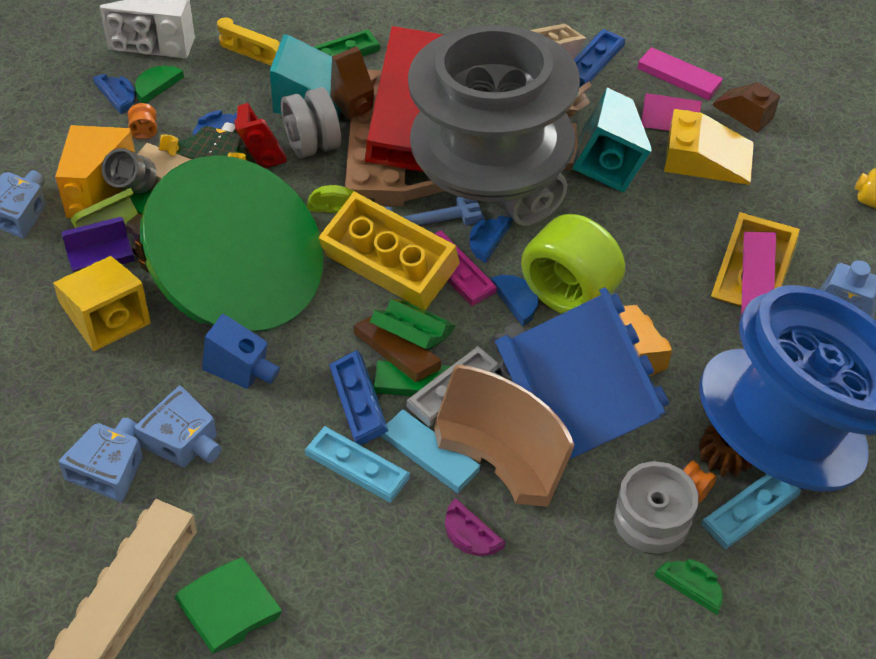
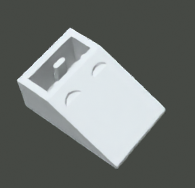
(149, 27)

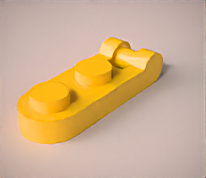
(246, 41)

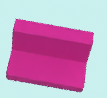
(659, 110)

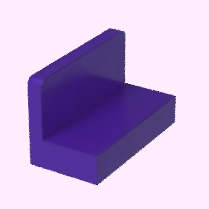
(96, 242)

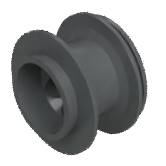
(493, 111)

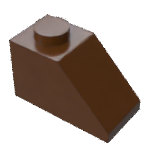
(351, 83)
(750, 105)

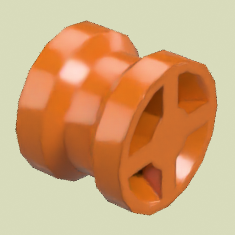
(142, 121)
(703, 481)

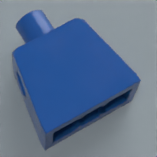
(237, 354)

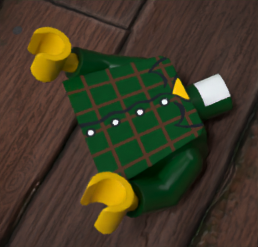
(207, 142)

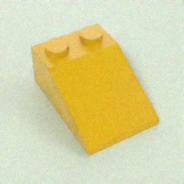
(707, 149)
(729, 280)

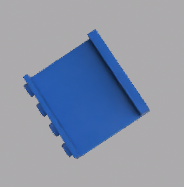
(587, 372)

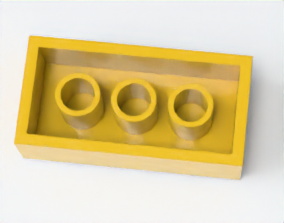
(389, 250)

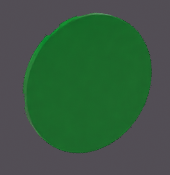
(231, 243)

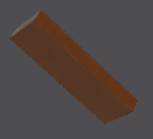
(405, 355)

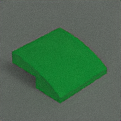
(413, 323)
(227, 604)

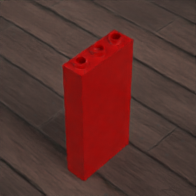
(394, 109)

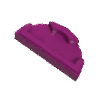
(469, 532)

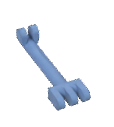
(466, 208)

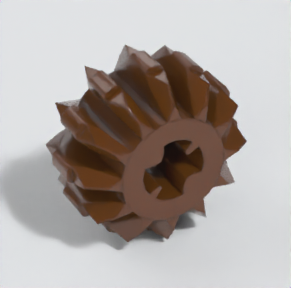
(720, 454)

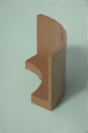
(508, 428)

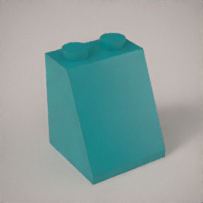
(297, 70)
(612, 142)

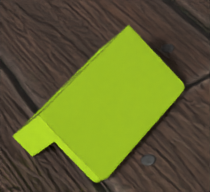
(113, 207)

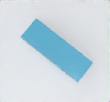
(421, 446)
(357, 464)
(749, 509)

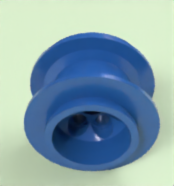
(798, 388)

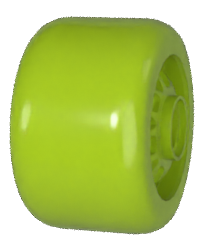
(572, 262)

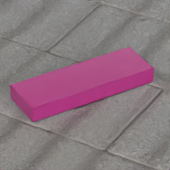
(680, 73)
(758, 265)
(469, 279)

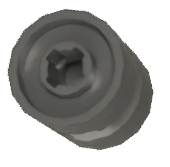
(129, 170)

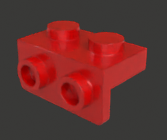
(258, 138)

